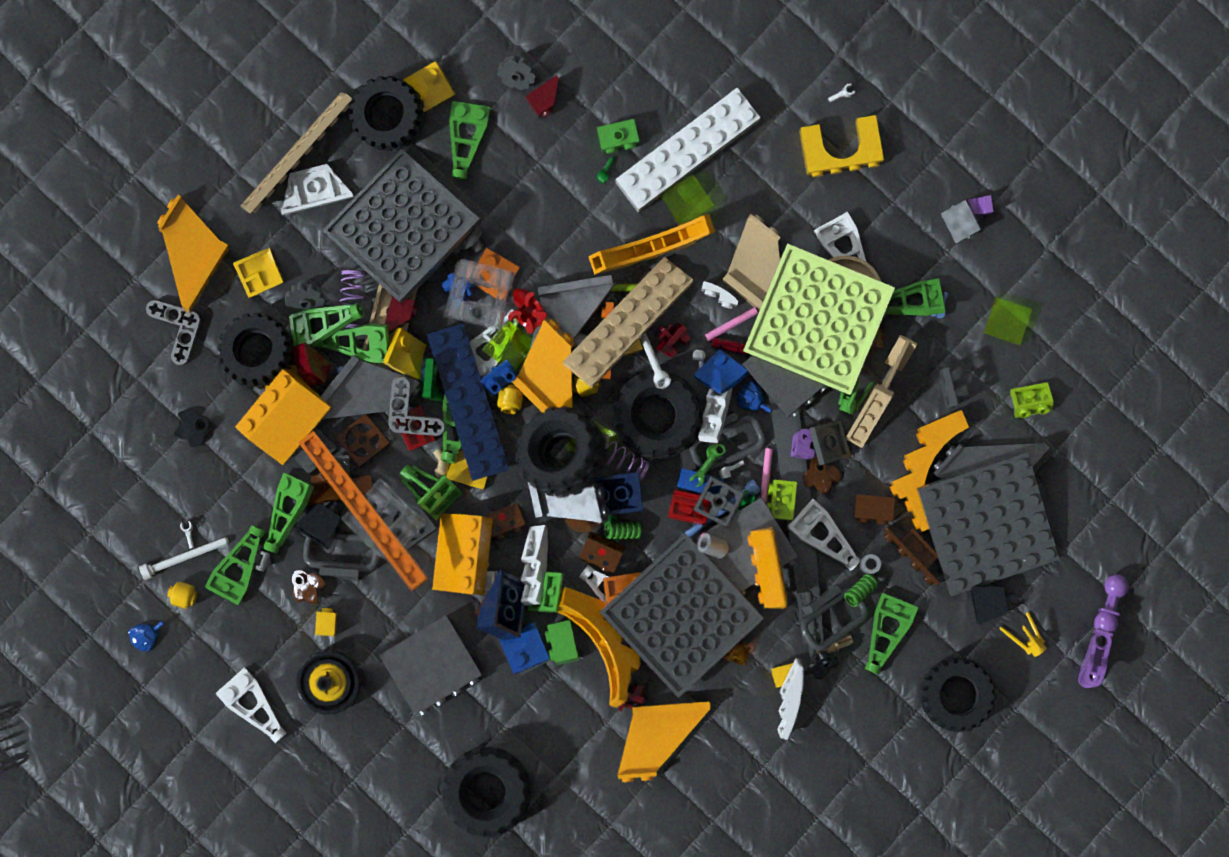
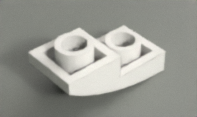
(725, 297)

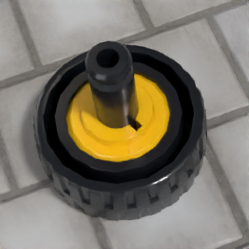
(328, 682)

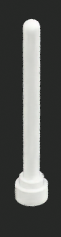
(660, 378)
(148, 570)

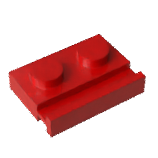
(415, 441)
(683, 505)

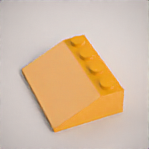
(283, 416)
(462, 554)
(769, 568)

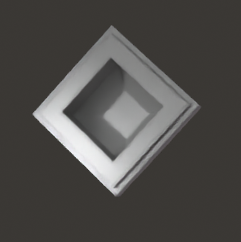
(343, 460)
(262, 560)

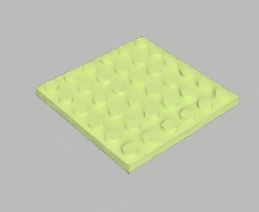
(818, 319)

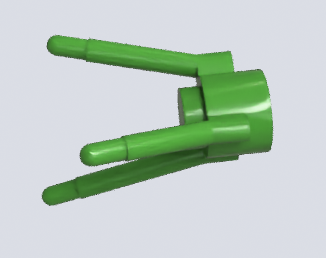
(849, 403)
(410, 475)

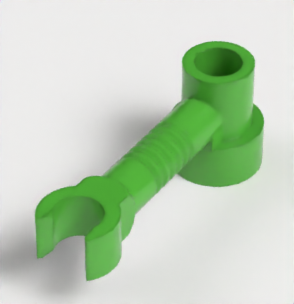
(712, 455)

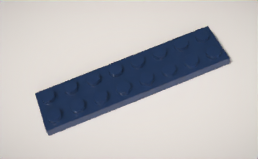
(468, 402)

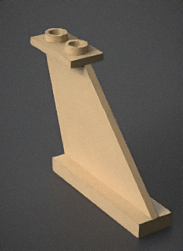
(754, 262)
(880, 395)

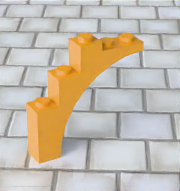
(652, 246)
(933, 437)
(619, 659)

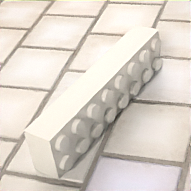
(687, 150)

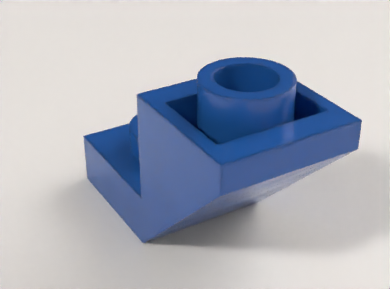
(685, 484)

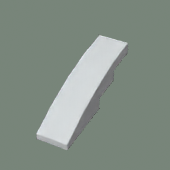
(714, 416)
(535, 564)
(791, 696)

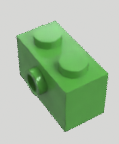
(618, 136)
(562, 643)

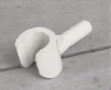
(842, 93)
(699, 355)
(725, 472)
(188, 533)

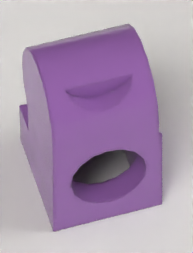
(981, 206)
(801, 445)

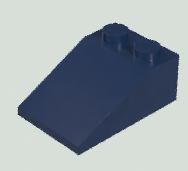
(622, 492)
(502, 608)

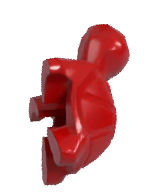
(529, 311)

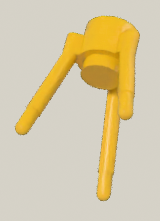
(1035, 644)

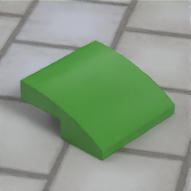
(440, 497)
(550, 594)

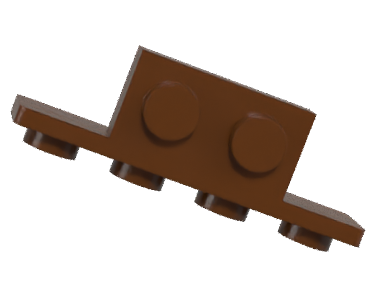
(324, 491)
(917, 551)

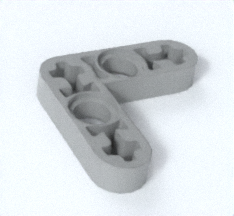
(184, 328)
(402, 413)

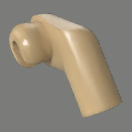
(443, 467)

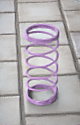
(352, 274)
(646, 463)

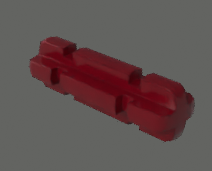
(728, 345)

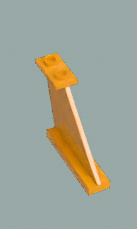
(191, 250)
(543, 375)
(655, 736)

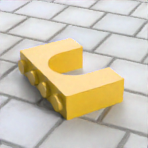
(819, 161)

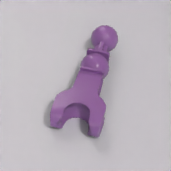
(1105, 625)

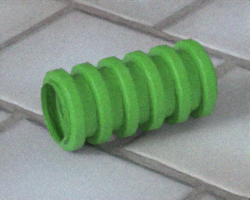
(622, 530)
(860, 590)

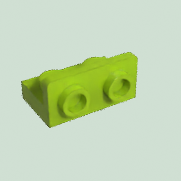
(1032, 400)
(782, 499)

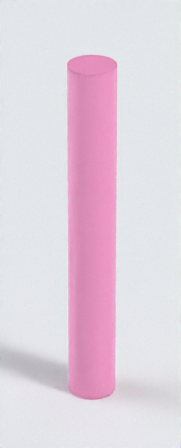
(732, 323)
(766, 474)

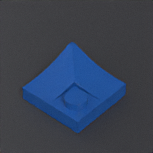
(720, 373)
(525, 651)

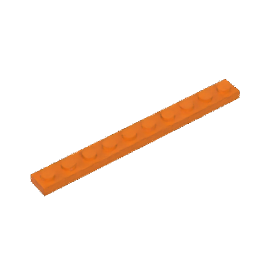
(363, 511)

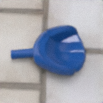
(751, 398)
(144, 635)

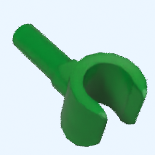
(602, 176)
(746, 500)

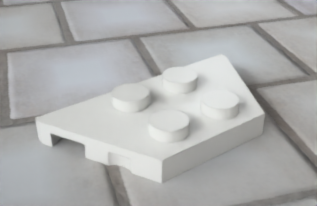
(313, 189)

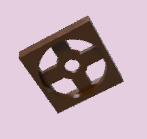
(364, 419)

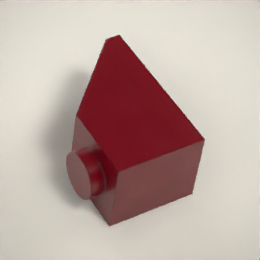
(543, 98)
(400, 314)
(310, 364)

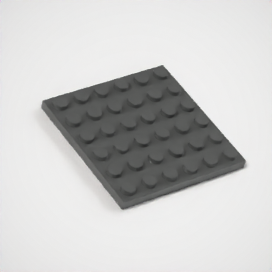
(401, 226)
(988, 523)
(681, 615)

